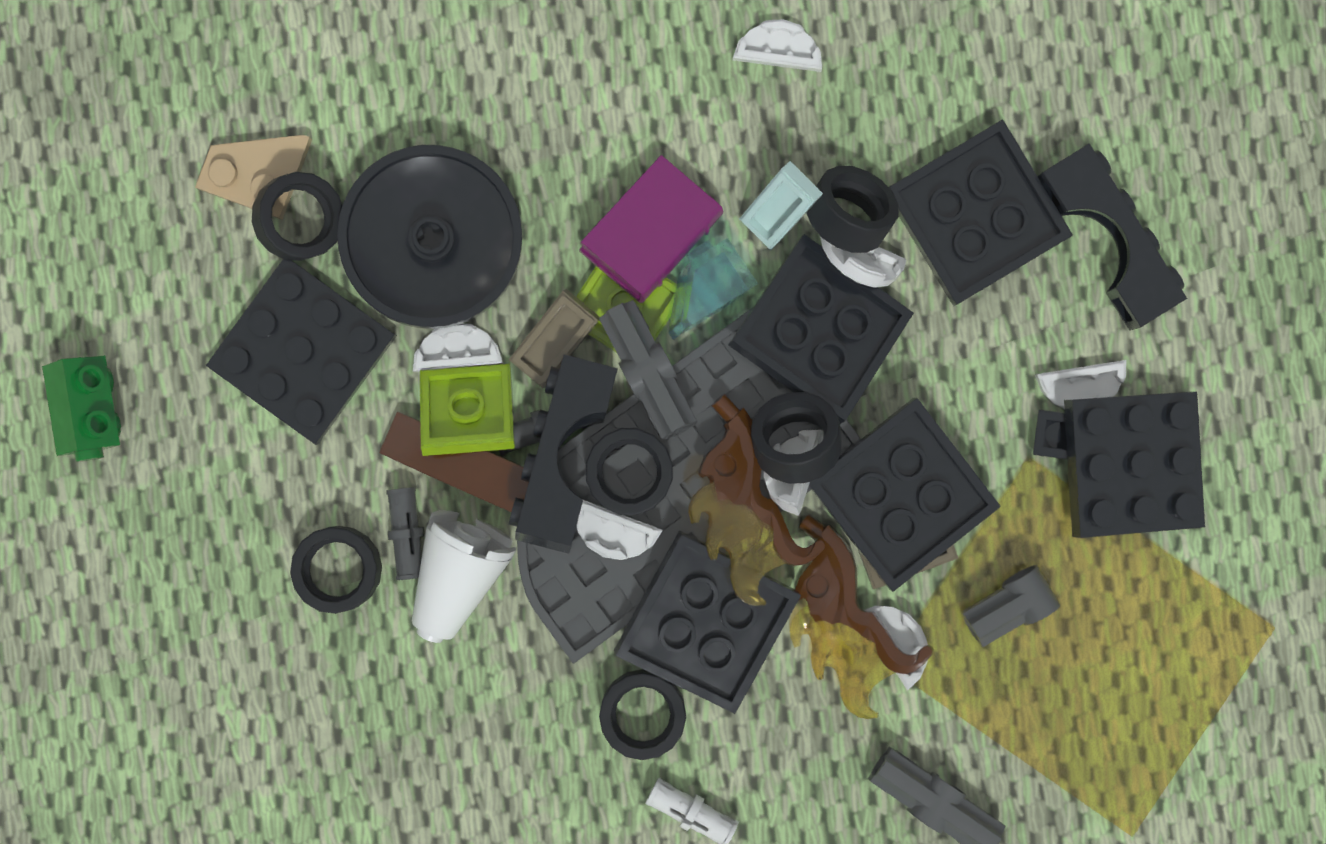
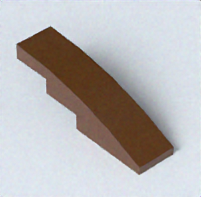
(475, 473)

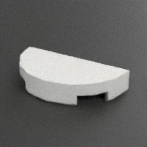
(780, 45)
(872, 268)
(456, 347)
(1082, 382)
(791, 496)
(614, 534)
(906, 635)

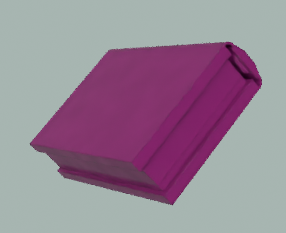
(651, 229)

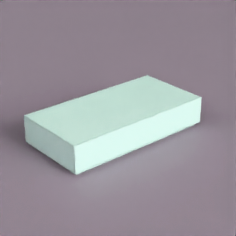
(780, 205)

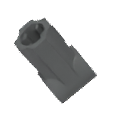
(1020, 601)

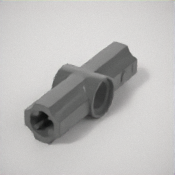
(648, 370)
(934, 800)

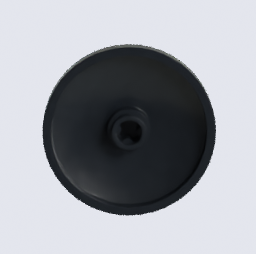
(430, 236)

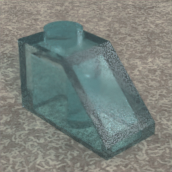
(708, 285)

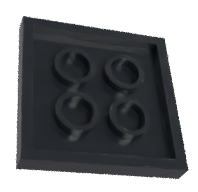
(979, 213)
(820, 329)
(301, 350)
(1134, 464)
(904, 494)
(698, 628)

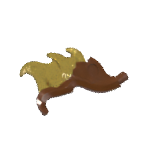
(739, 514)
(841, 631)

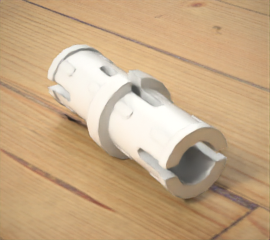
(691, 812)

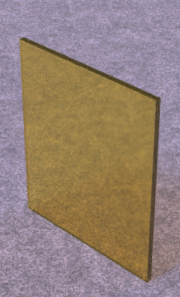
(1111, 680)

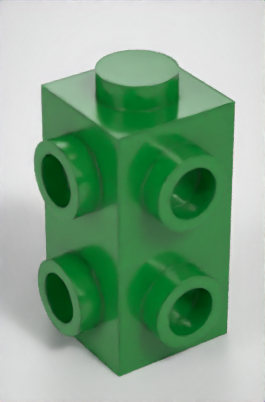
(82, 407)

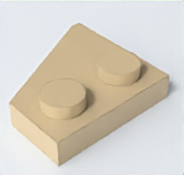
(243, 168)

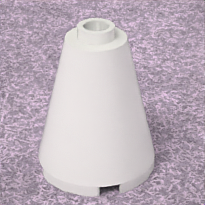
(456, 572)

